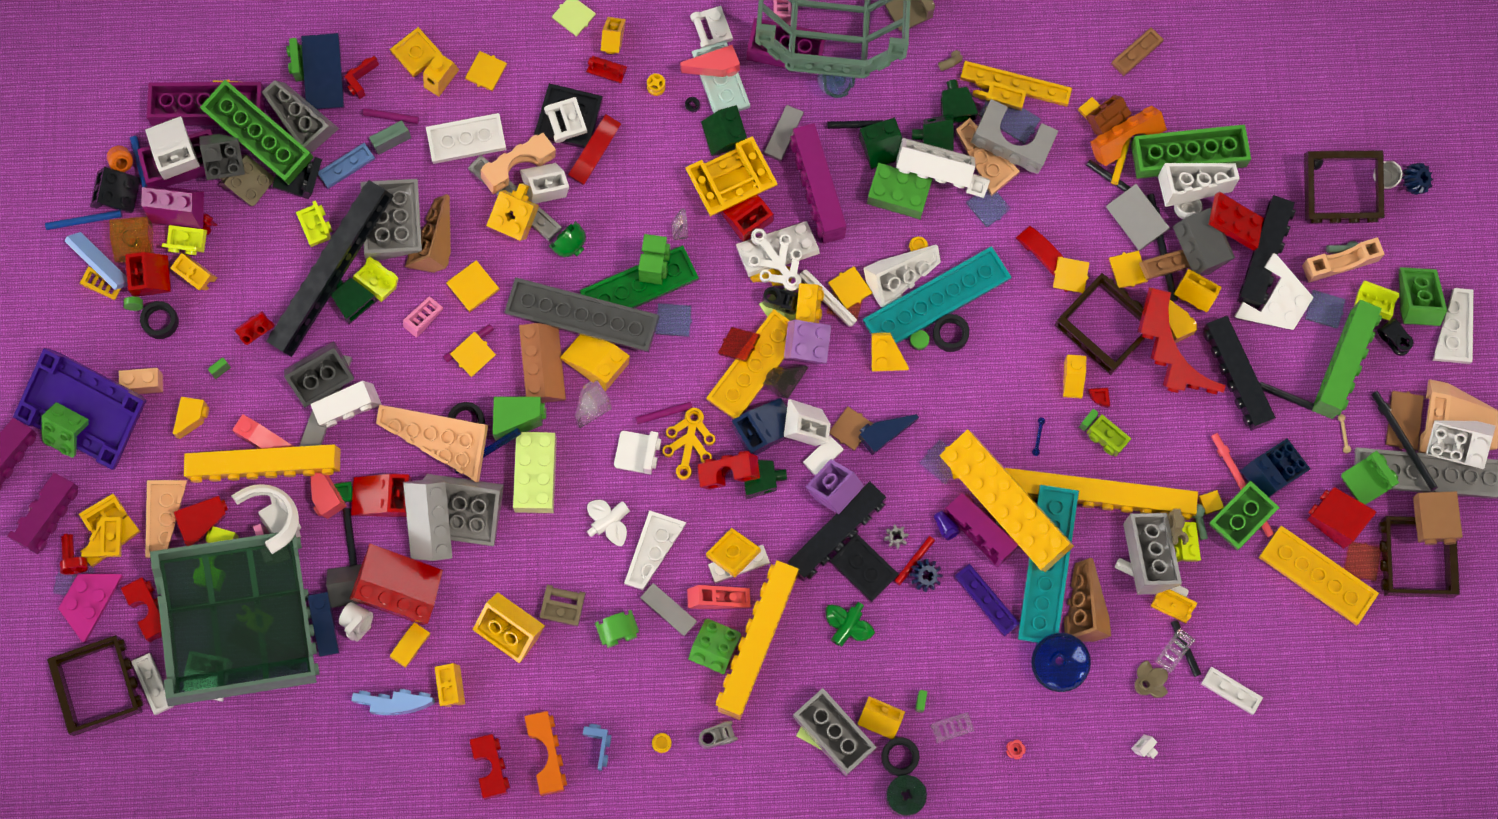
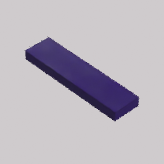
(987, 600)

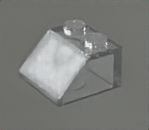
(592, 403)

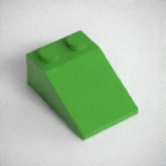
(1421, 297)

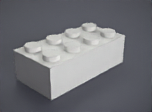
(935, 163)

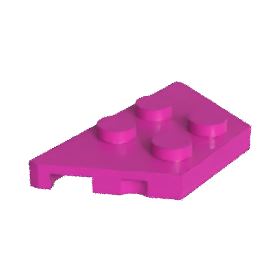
(87, 601)

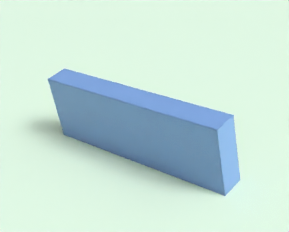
(346, 165)

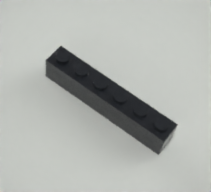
(1273, 231)
(1238, 373)
(837, 530)

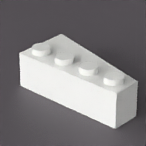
(1196, 181)

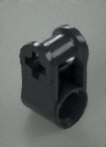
(782, 300)
(1394, 335)

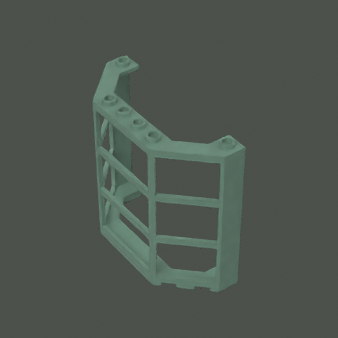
(832, 65)

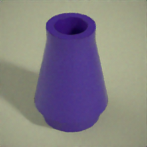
(946, 526)

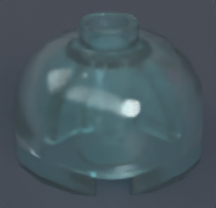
(835, 85)

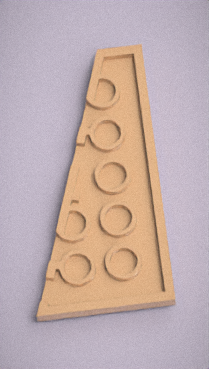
(444, 438)

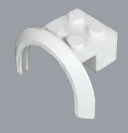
(277, 517)

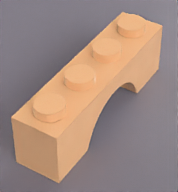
(536, 151)
(1355, 257)

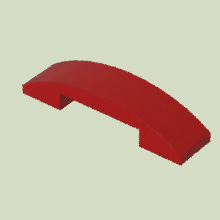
(594, 149)
(1040, 247)

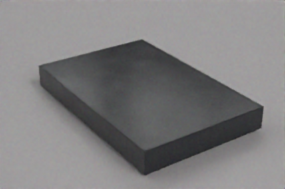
(864, 568)

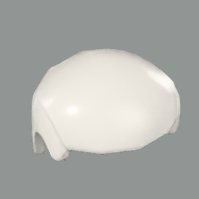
(1392, 174)
(1187, 209)

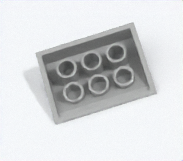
(399, 226)
(472, 509)

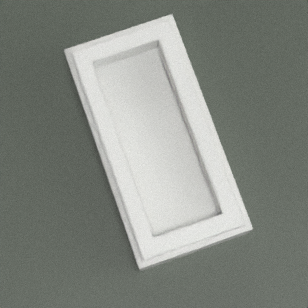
(822, 455)

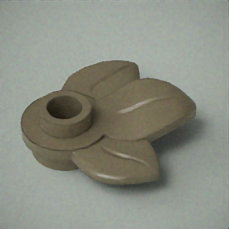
(1152, 678)

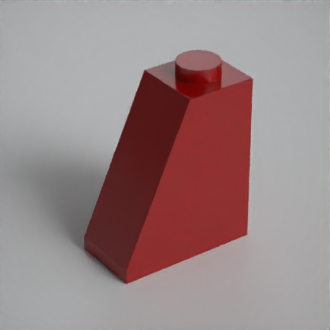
(199, 519)

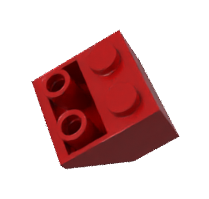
(147, 273)

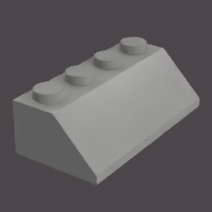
(427, 519)
(1151, 553)

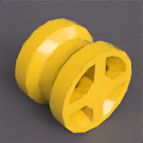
(655, 80)

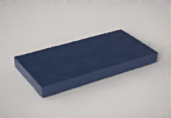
(323, 71)

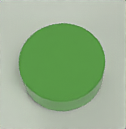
(133, 303)
(919, 340)

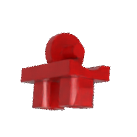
(254, 328)

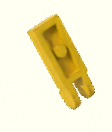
(1000, 93)

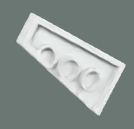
(1456, 334)
(654, 543)

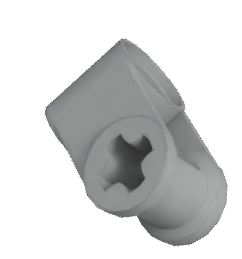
(719, 735)

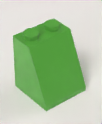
(517, 412)

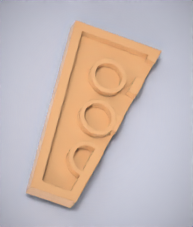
(986, 163)
(162, 501)

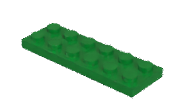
(628, 291)

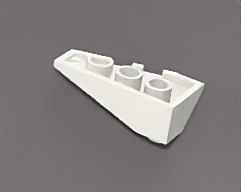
(898, 273)

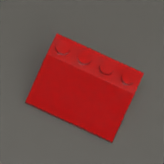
(397, 584)

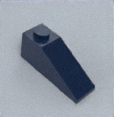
(882, 432)
(323, 624)

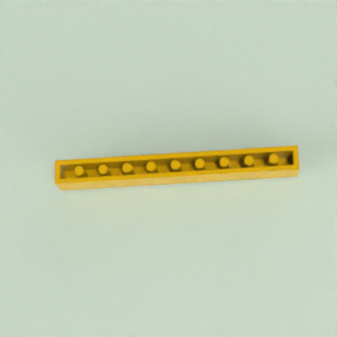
(1112, 494)

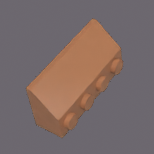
(542, 362)

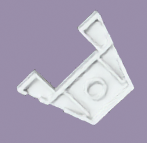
(1284, 304)

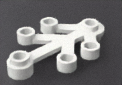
(777, 262)

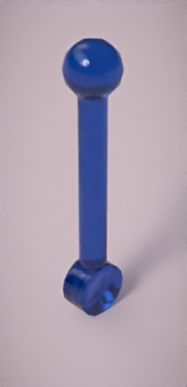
(1036, 451)

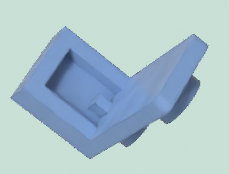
(595, 731)

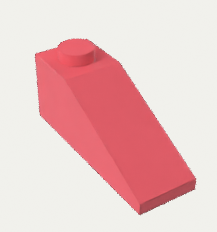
(715, 63)
(257, 434)
(325, 496)
(718, 597)

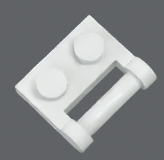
(717, 25)
(571, 116)

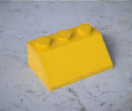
(508, 627)

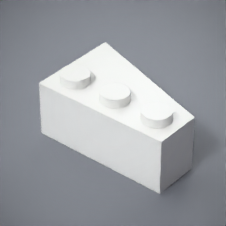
(346, 404)

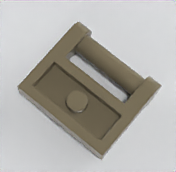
(560, 611)

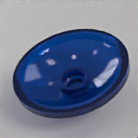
(1070, 672)

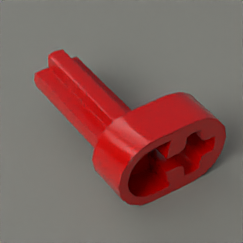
(70, 564)

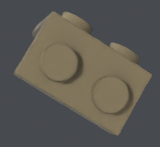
(919, 11)
(252, 184)

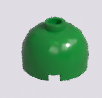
(569, 241)

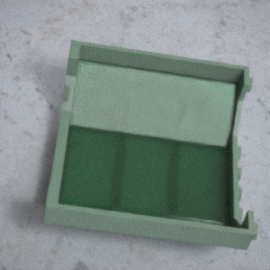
(233, 619)

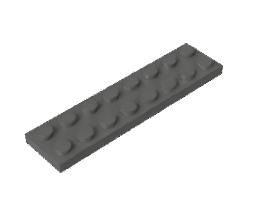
(582, 314)

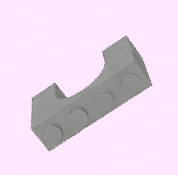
(991, 139)

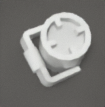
(356, 621)

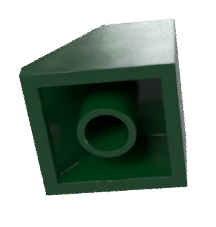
(723, 130)
(881, 142)

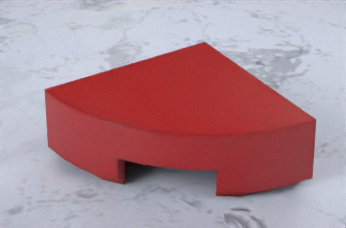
(1100, 396)

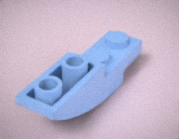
(401, 702)

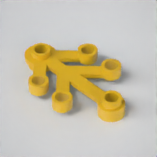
(689, 440)

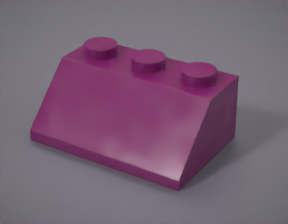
(173, 206)

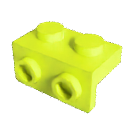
(313, 224)
(185, 238)
(376, 279)
(1379, 297)
(1190, 551)

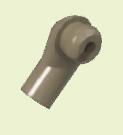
(951, 62)

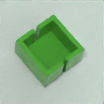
(653, 261)

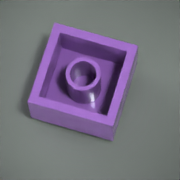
(807, 342)
(834, 486)

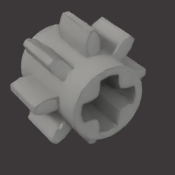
(898, 542)

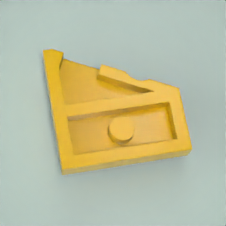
(886, 354)
(106, 539)

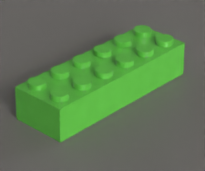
(257, 132)
(1206, 145)
(1347, 359)

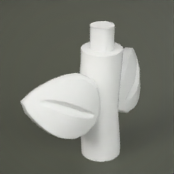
(608, 520)

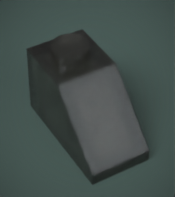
(784, 379)

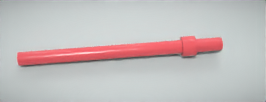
(1224, 451)

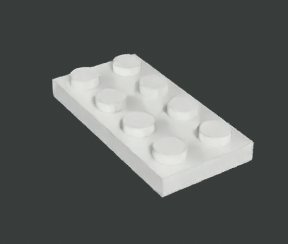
(466, 138)
(800, 239)

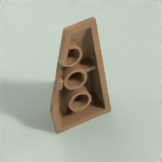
(434, 239)
(1087, 610)

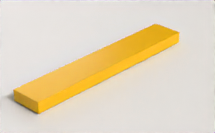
(1034, 87)

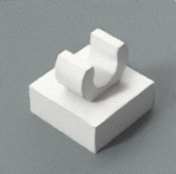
(978, 186)
(1145, 746)

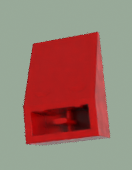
(748, 216)
(379, 495)

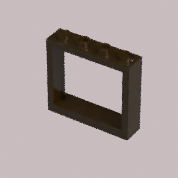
(1334, 218)
(1083, 341)
(1450, 561)
(55, 665)

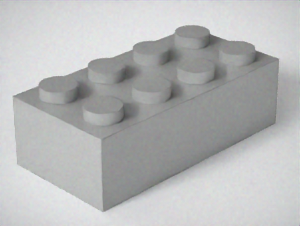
(834, 732)

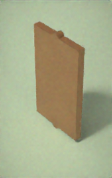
(1408, 413)

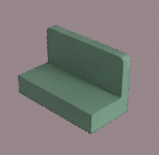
(390, 137)

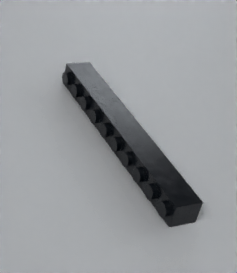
(330, 268)

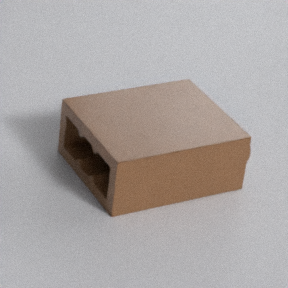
(1437, 517)

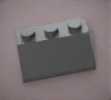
(1203, 244)
(318, 374)

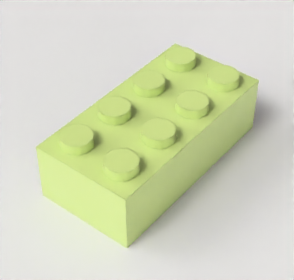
(535, 472)

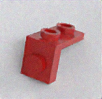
(356, 73)

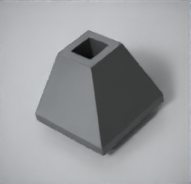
(221, 156)

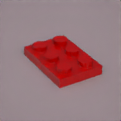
(1236, 221)

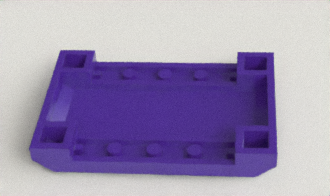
(107, 404)

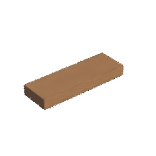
(1137, 51)
(1164, 264)

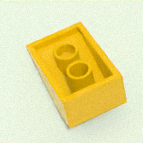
(596, 360)

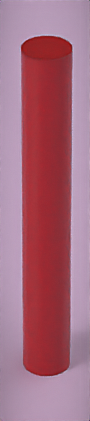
(918, 555)

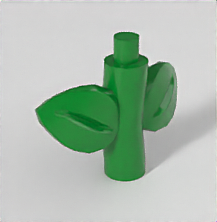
(848, 624)

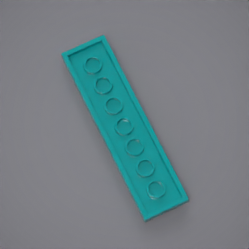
(939, 296)
(1046, 590)

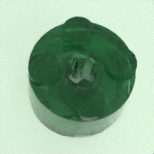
(895, 800)

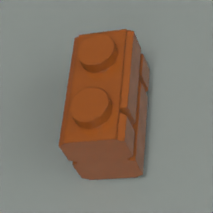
(1108, 115)

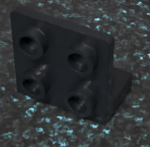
(303, 183)
(115, 190)

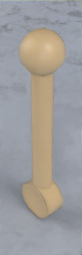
(1346, 449)

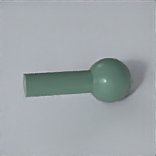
(1340, 248)
(1200, 522)

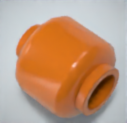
(119, 158)

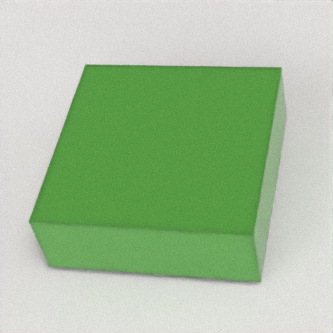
(219, 368)
(1088, 420)
(921, 700)

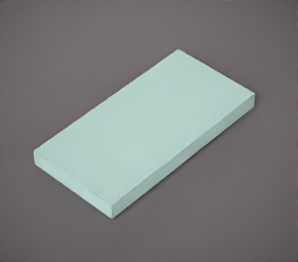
(725, 90)

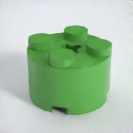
(617, 628)

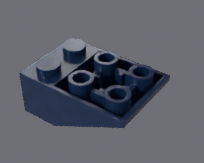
(761, 426)
(1276, 468)

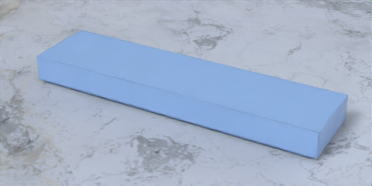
(97, 260)

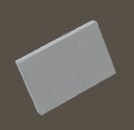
(1137, 217)

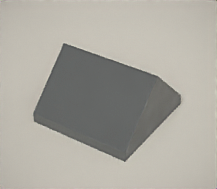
(341, 583)

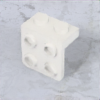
(637, 452)

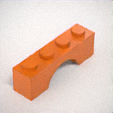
(1109, 145)
(550, 778)

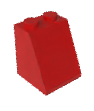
(1340, 516)

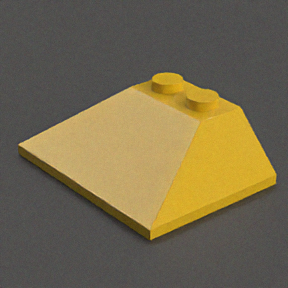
(731, 177)

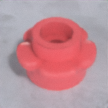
(1020, 749)

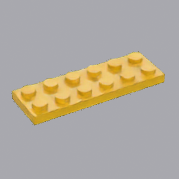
(745, 379)
(1318, 575)

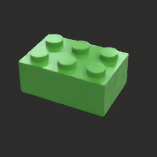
(899, 191)
(1243, 515)

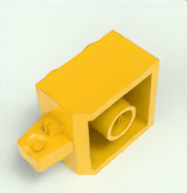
(522, 210)

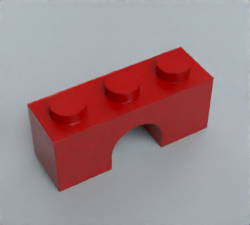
(713, 471)
(141, 593)
(487, 749)

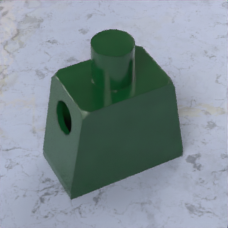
(958, 102)
(937, 132)
(352, 299)
(767, 480)

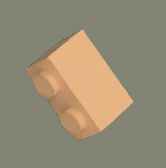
(142, 380)

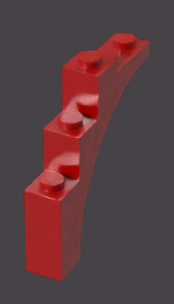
(1179, 372)

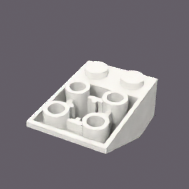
(172, 148)
(1461, 442)

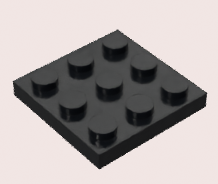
(589, 107)

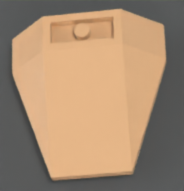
(1453, 404)

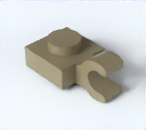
(1176, 523)

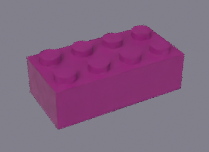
(802, 45)
(151, 172)

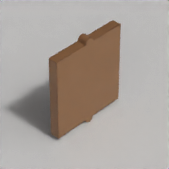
(848, 428)

